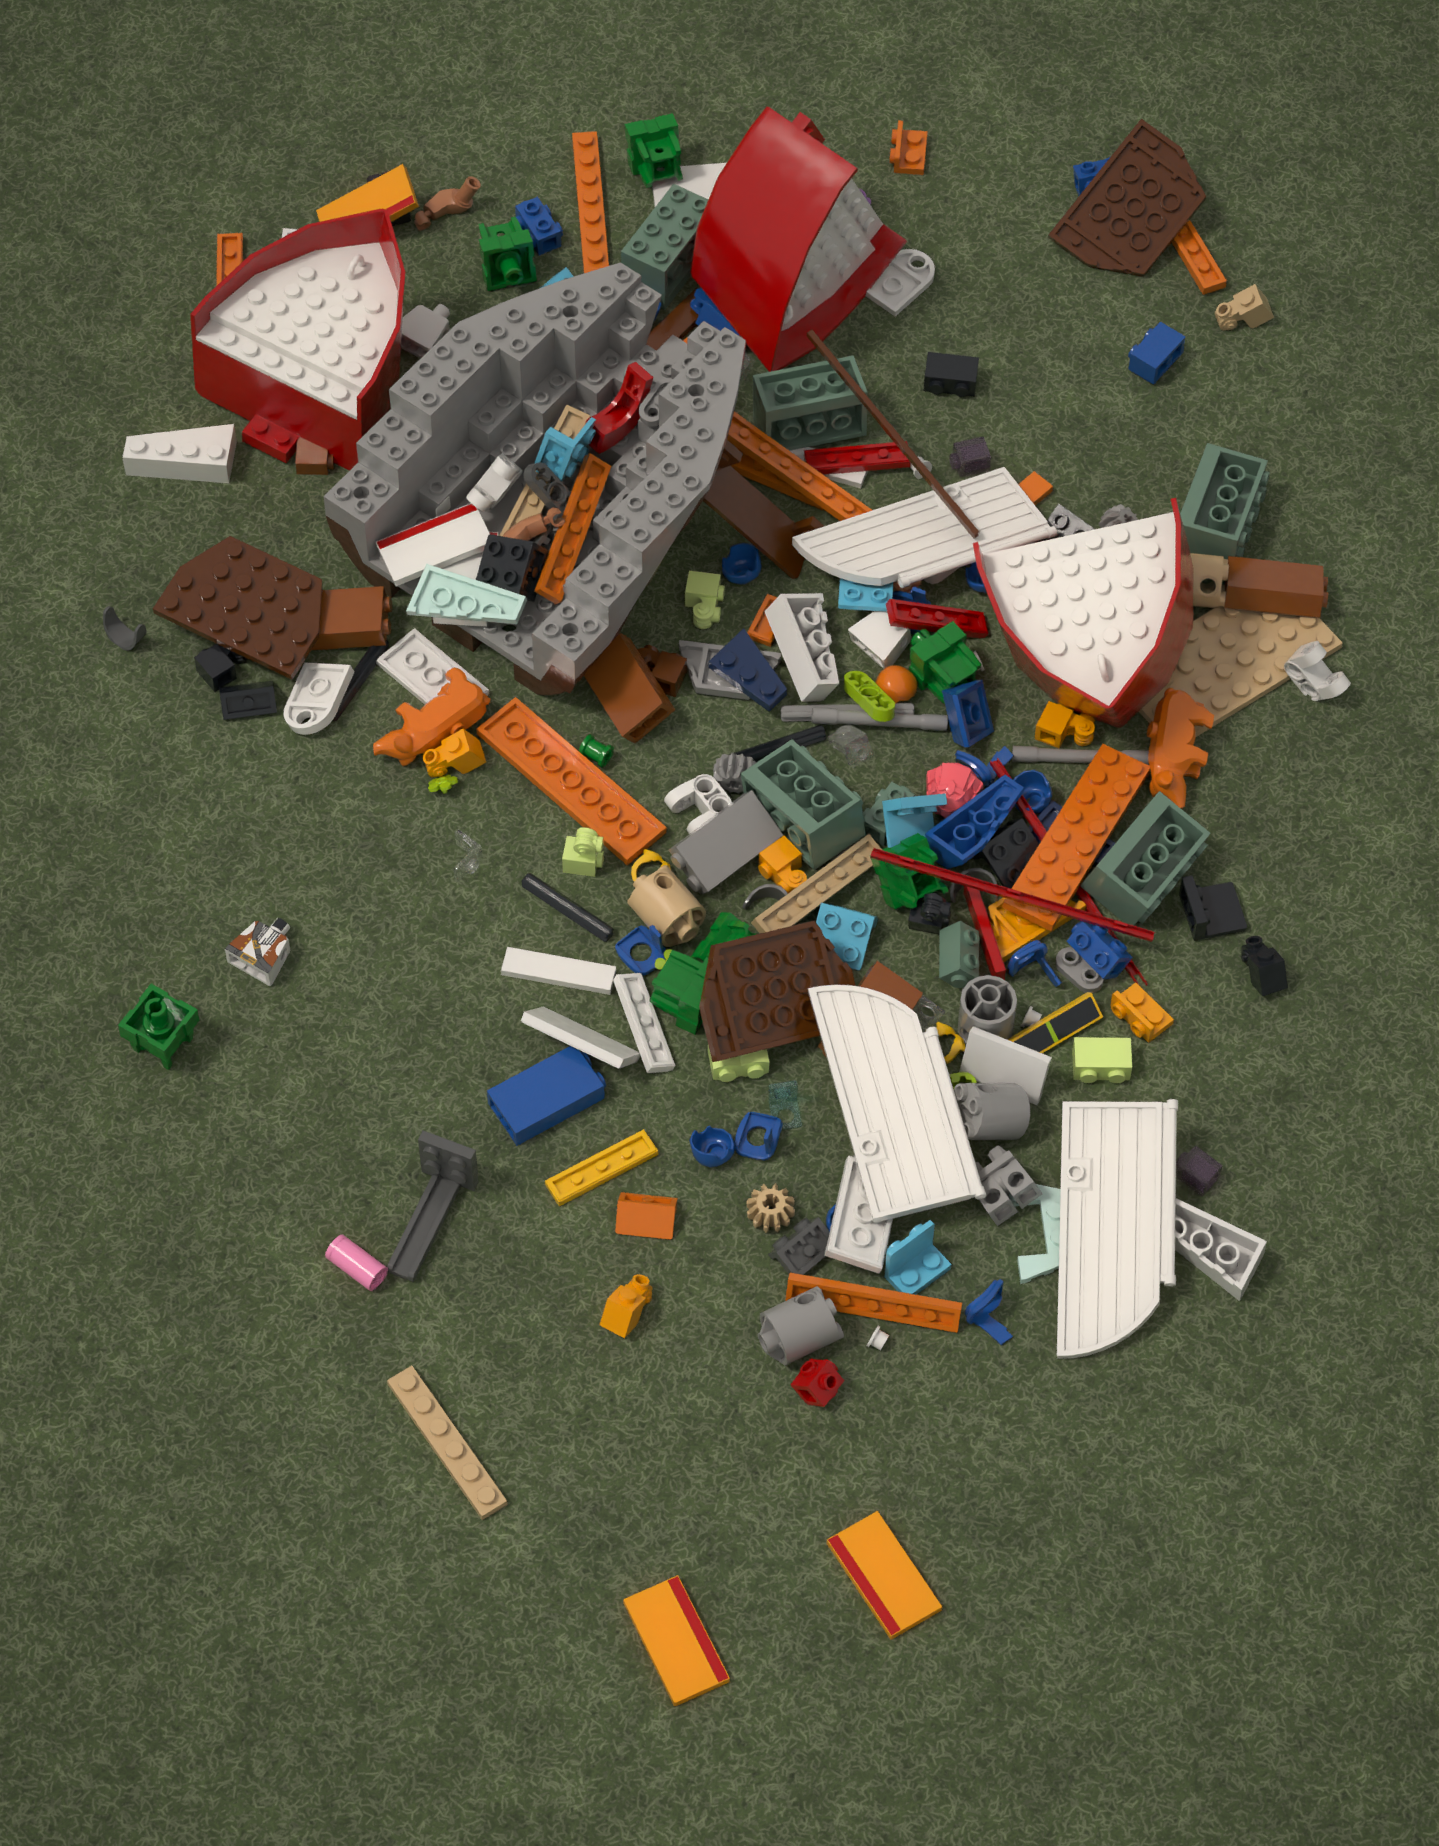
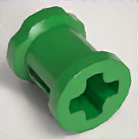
(596, 750)

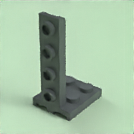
(450, 1168)

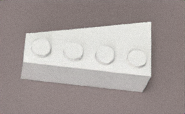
(183, 454)
(804, 643)
(1217, 1248)

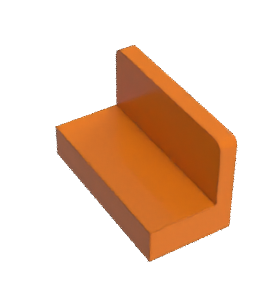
(646, 1215)

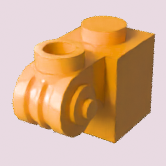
(1060, 722)
(459, 751)
(781, 864)
(625, 1306)

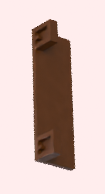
(756, 515)

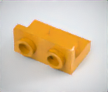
(1143, 1014)

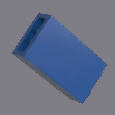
(546, 1094)

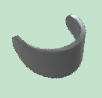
(119, 633)
(977, 873)
(766, 890)

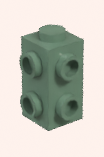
(874, 817)
(958, 954)

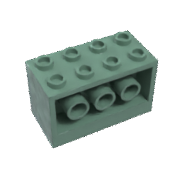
(666, 242)
(809, 405)
(1224, 501)
(806, 802)
(1147, 861)

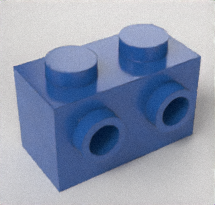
(1156, 352)

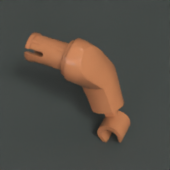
(447, 202)
(534, 525)

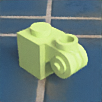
(703, 594)
(583, 853)

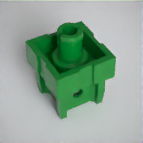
(654, 146)
(506, 257)
(942, 659)
(903, 885)
(724, 929)
(680, 990)
(159, 1024)

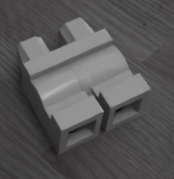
(999, 1179)

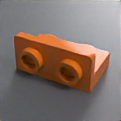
(909, 151)

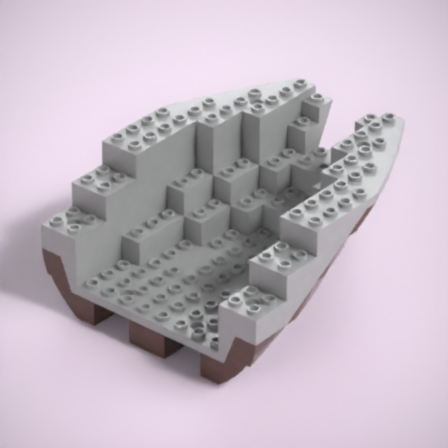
(497, 391)

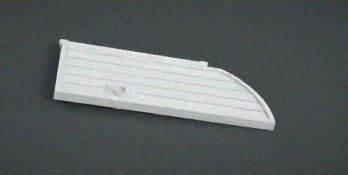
(923, 535)
(895, 1102)
(1114, 1220)

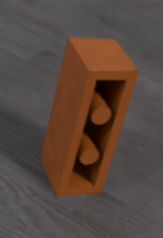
(312, 459)

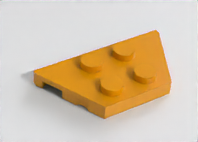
(1015, 932)

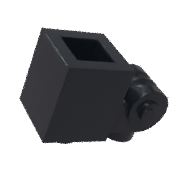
(217, 666)
(930, 914)
(1265, 966)

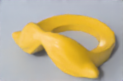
(646, 858)
(958, 1045)

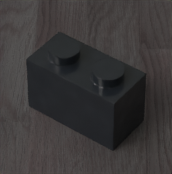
(951, 374)

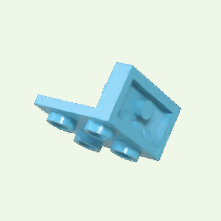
(562, 452)
(863, 596)
(910, 816)
(847, 931)
(915, 1261)

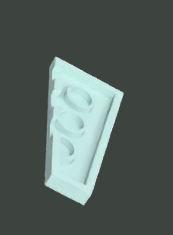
(459, 597)

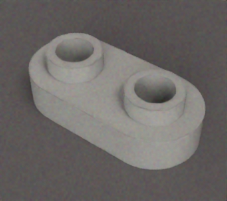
(651, 403)
(1077, 971)

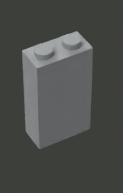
(725, 843)

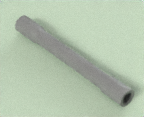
(835, 716)
(1034, 754)

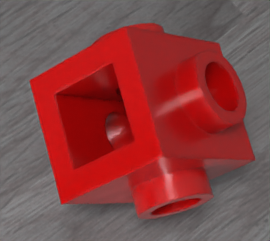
(817, 1382)

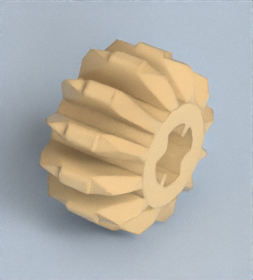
(781, 1209)

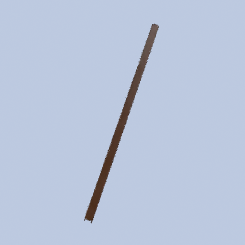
(893, 434)

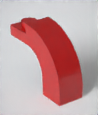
(623, 412)

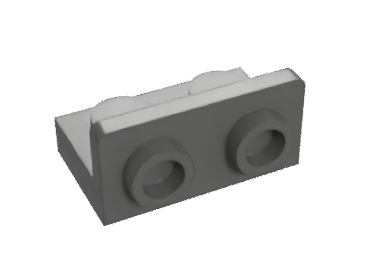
(803, 1248)

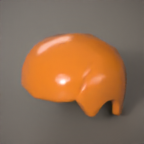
(897, 683)

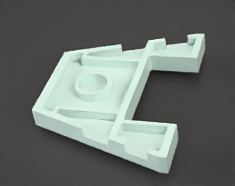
(1042, 1264)

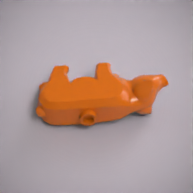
(455, 708)
(1172, 744)

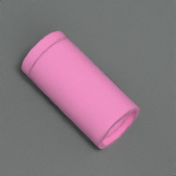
(356, 1262)

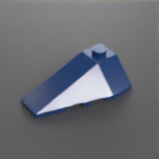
(973, 824)

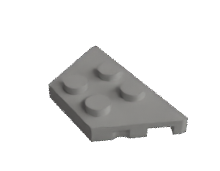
(707, 681)

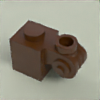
(666, 667)

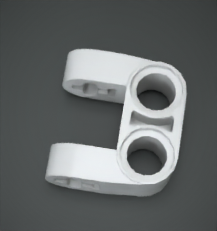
(494, 483)
(1313, 675)
(691, 793)

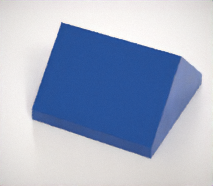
(968, 713)

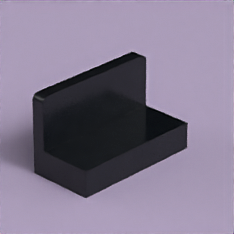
(247, 700)

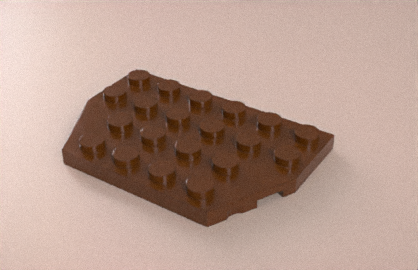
(1132, 205)
(247, 604)
(760, 986)

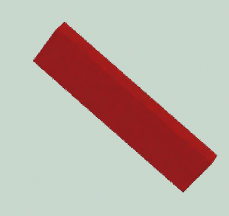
(856, 458)
(934, 617)
(986, 935)

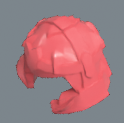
(956, 782)

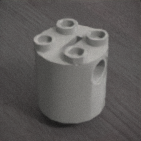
(987, 1005)
(993, 1110)
(799, 1326)

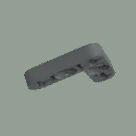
(542, 490)

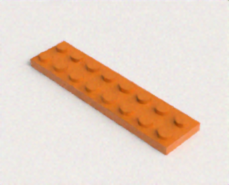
(571, 780)
(1079, 833)

